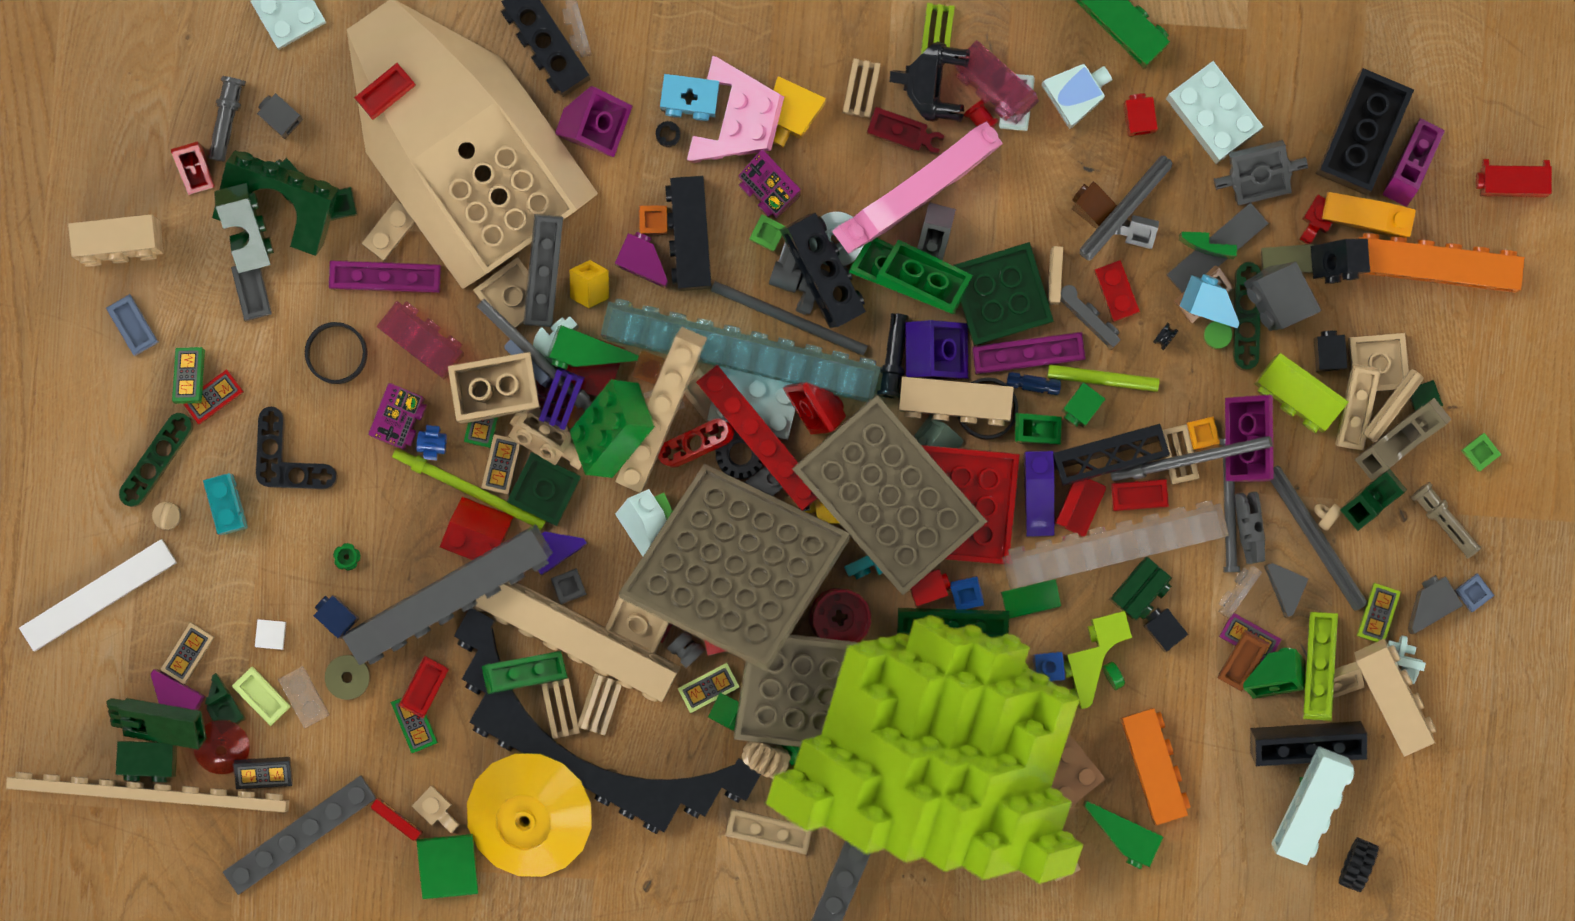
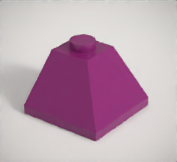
(594, 121)

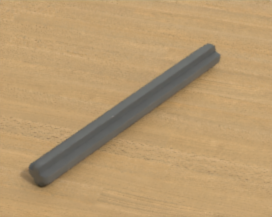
(1317, 539)

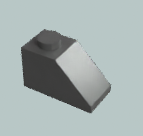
(936, 230)
(1432, 603)

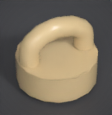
(166, 515)
(1328, 515)

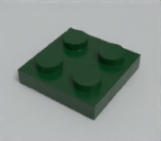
(544, 489)

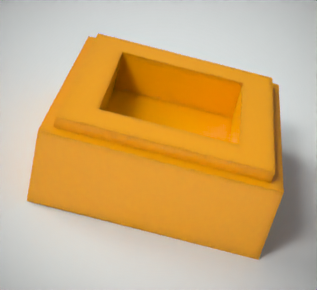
(1203, 433)

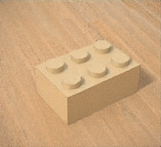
(116, 239)

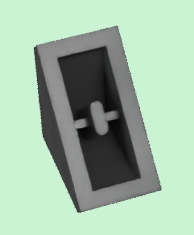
(1287, 587)

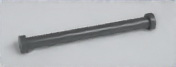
(1230, 519)

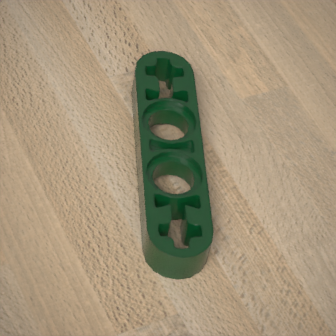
(1250, 316)
(159, 462)

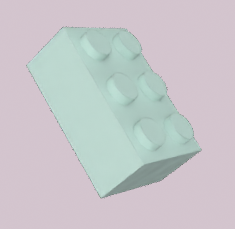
(1214, 112)

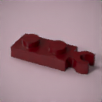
(902, 131)

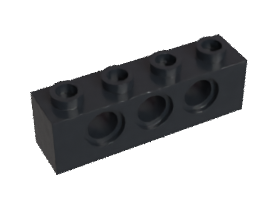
(574, 73)
(796, 237)

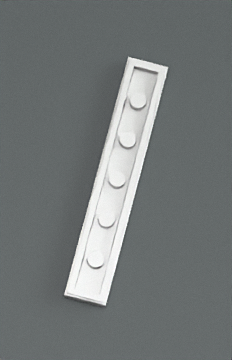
(98, 595)

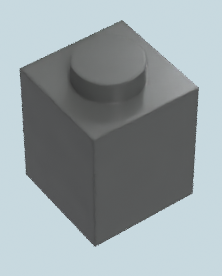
(279, 115)

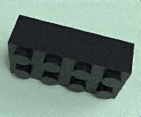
(1365, 131)

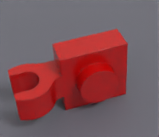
(1314, 218)

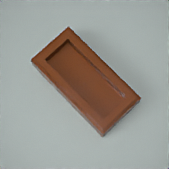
(1243, 660)

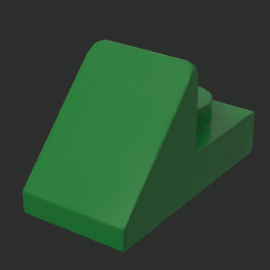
(1038, 429)

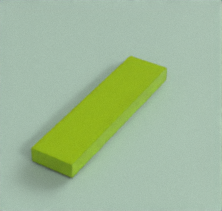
(1320, 666)

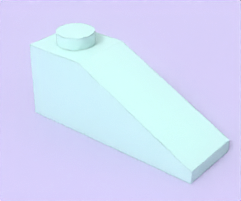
(641, 519)

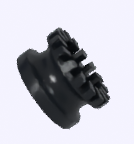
(673, 127)
(1164, 336)

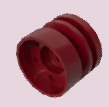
(852, 627)

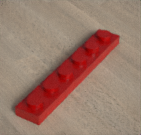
(756, 434)

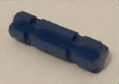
(1034, 383)

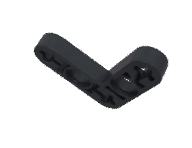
(283, 468)

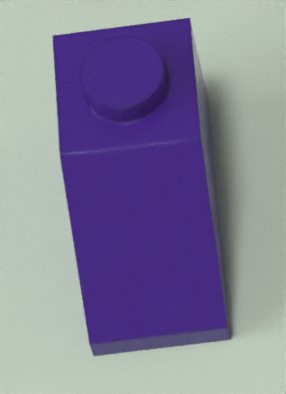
(562, 548)

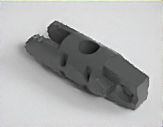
(1250, 526)

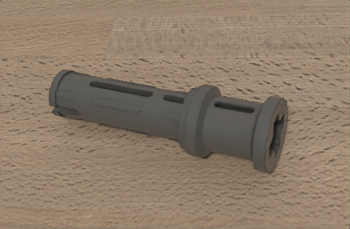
(228, 105)

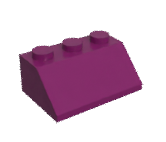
(1248, 420)

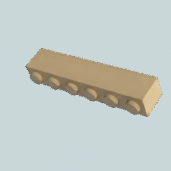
(663, 406)

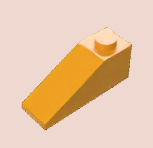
(1369, 215)

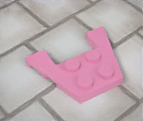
(748, 119)

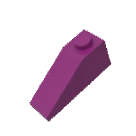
(1413, 163)

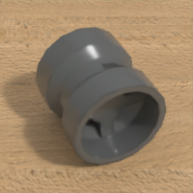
(688, 655)

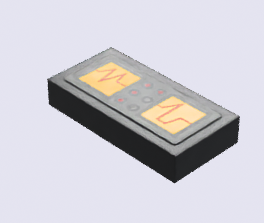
(263, 772)

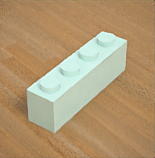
(1313, 805)

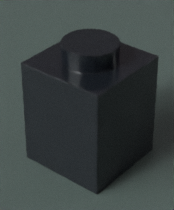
(1330, 352)
(1164, 629)

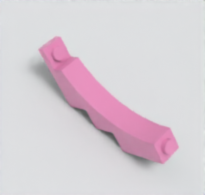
(918, 189)

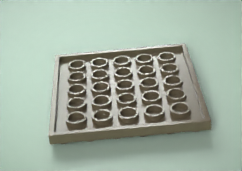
(735, 566)

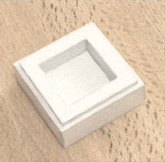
(270, 634)

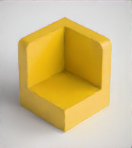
(589, 284)

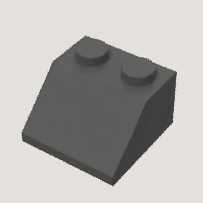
(1281, 296)

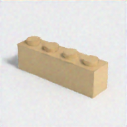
(956, 399)
(1395, 697)

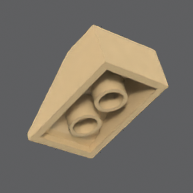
(493, 387)

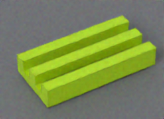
(940, 9)

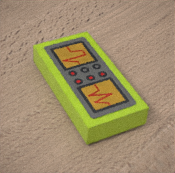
(1378, 613)

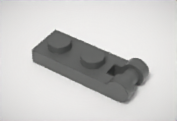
(1088, 315)

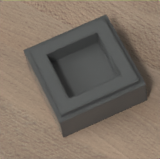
(568, 586)

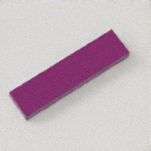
(385, 276)
(1028, 353)

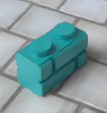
(225, 504)

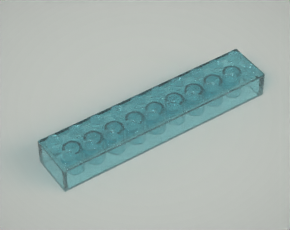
(743, 352)

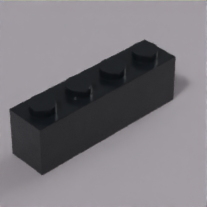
(690, 233)
(1299, 742)

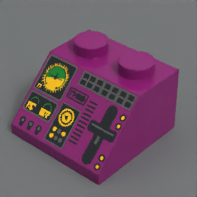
(769, 185)
(397, 417)

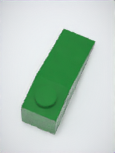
(578, 350)
(1129, 838)

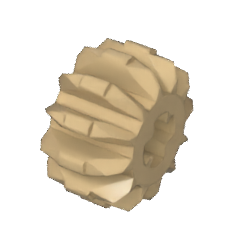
(766, 758)

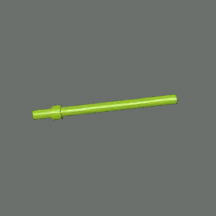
(419, 465)

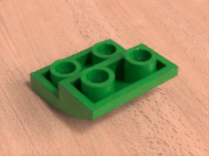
(447, 866)

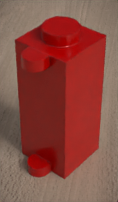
(1514, 180)

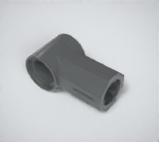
(786, 271)

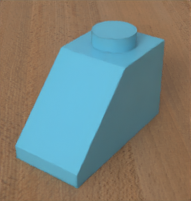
(1209, 300)

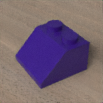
(936, 350)

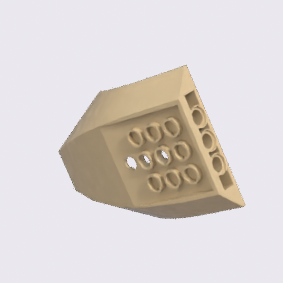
(457, 99)

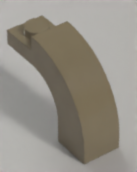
(1402, 439)

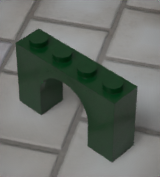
(311, 197)

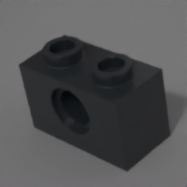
(1340, 260)

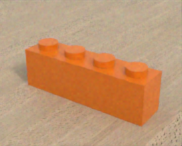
(1154, 766)

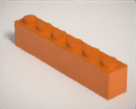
(1444, 264)

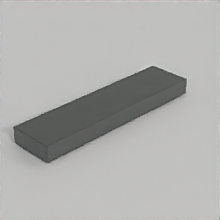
(1234, 232)
(543, 270)

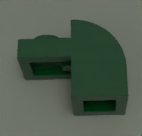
(1373, 499)

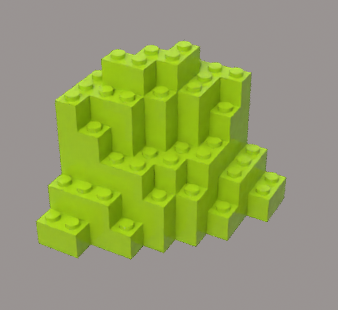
(940, 755)

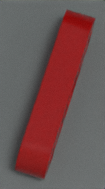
(708, 443)

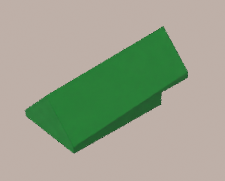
(912, 273)

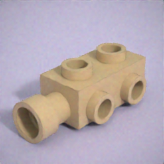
(543, 439)

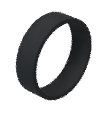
(316, 332)
(1012, 422)

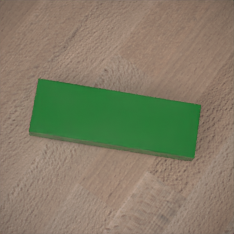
(524, 672)

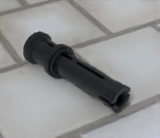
(892, 369)

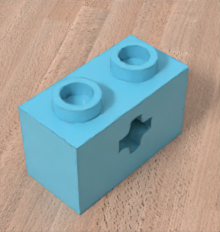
(703, 90)

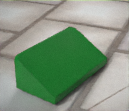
(1031, 598)

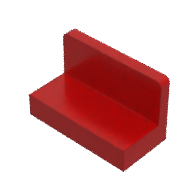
(1080, 506)

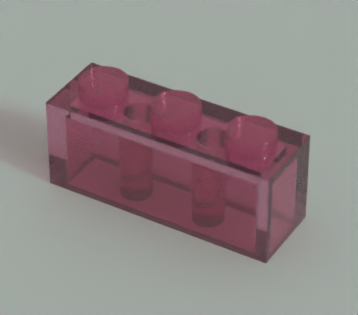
(996, 84)
(421, 338)

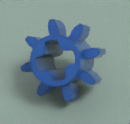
(431, 442)

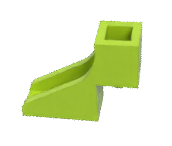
(1086, 665)

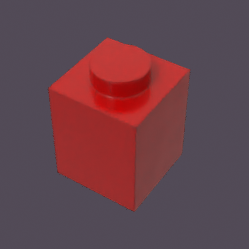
(1140, 115)
(930, 588)

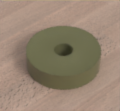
(335, 682)

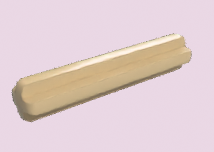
(1393, 405)

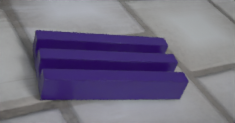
(552, 420)

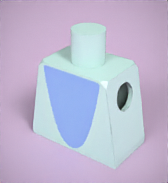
(1076, 92)

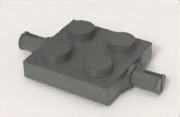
(1260, 172)

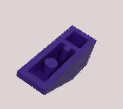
(1039, 493)

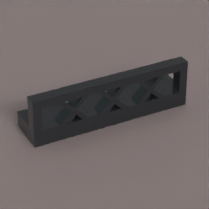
(1108, 448)

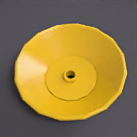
(546, 795)

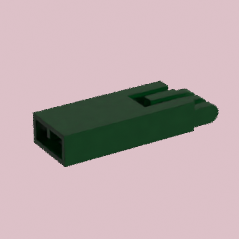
(157, 722)

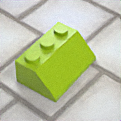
(1300, 393)

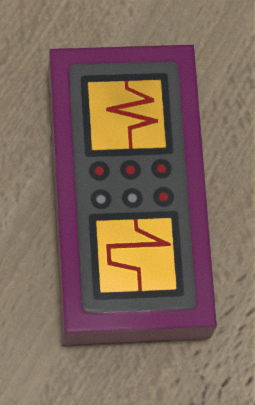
(1235, 627)

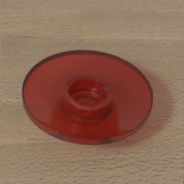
(224, 734)

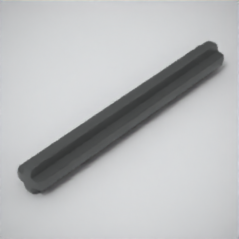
(1125, 208)

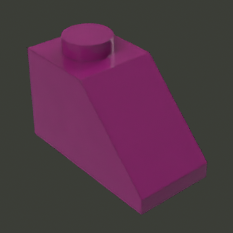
(641, 259)
(174, 693)

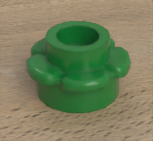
(340, 552)

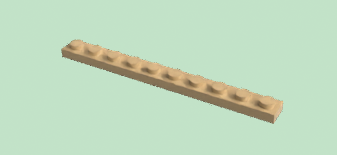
(135, 791)

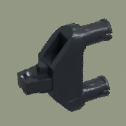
(924, 79)

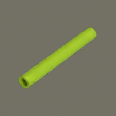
(1103, 378)

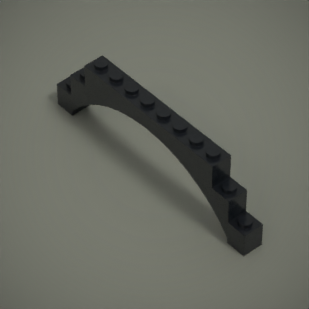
(647, 799)

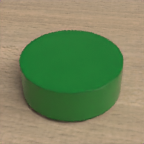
(1113, 675)

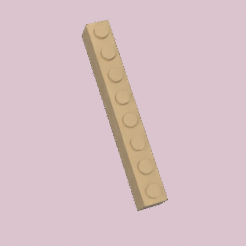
(581, 639)

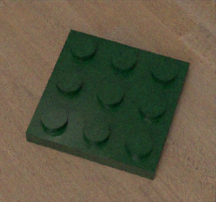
(1004, 294)

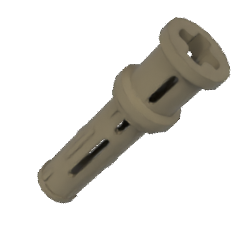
(1438, 510)

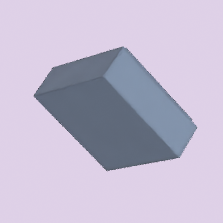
(1474, 592)

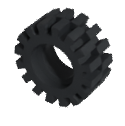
(735, 470)
(1358, 864)

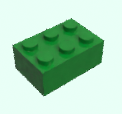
(612, 428)

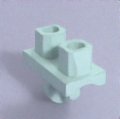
(1411, 664)

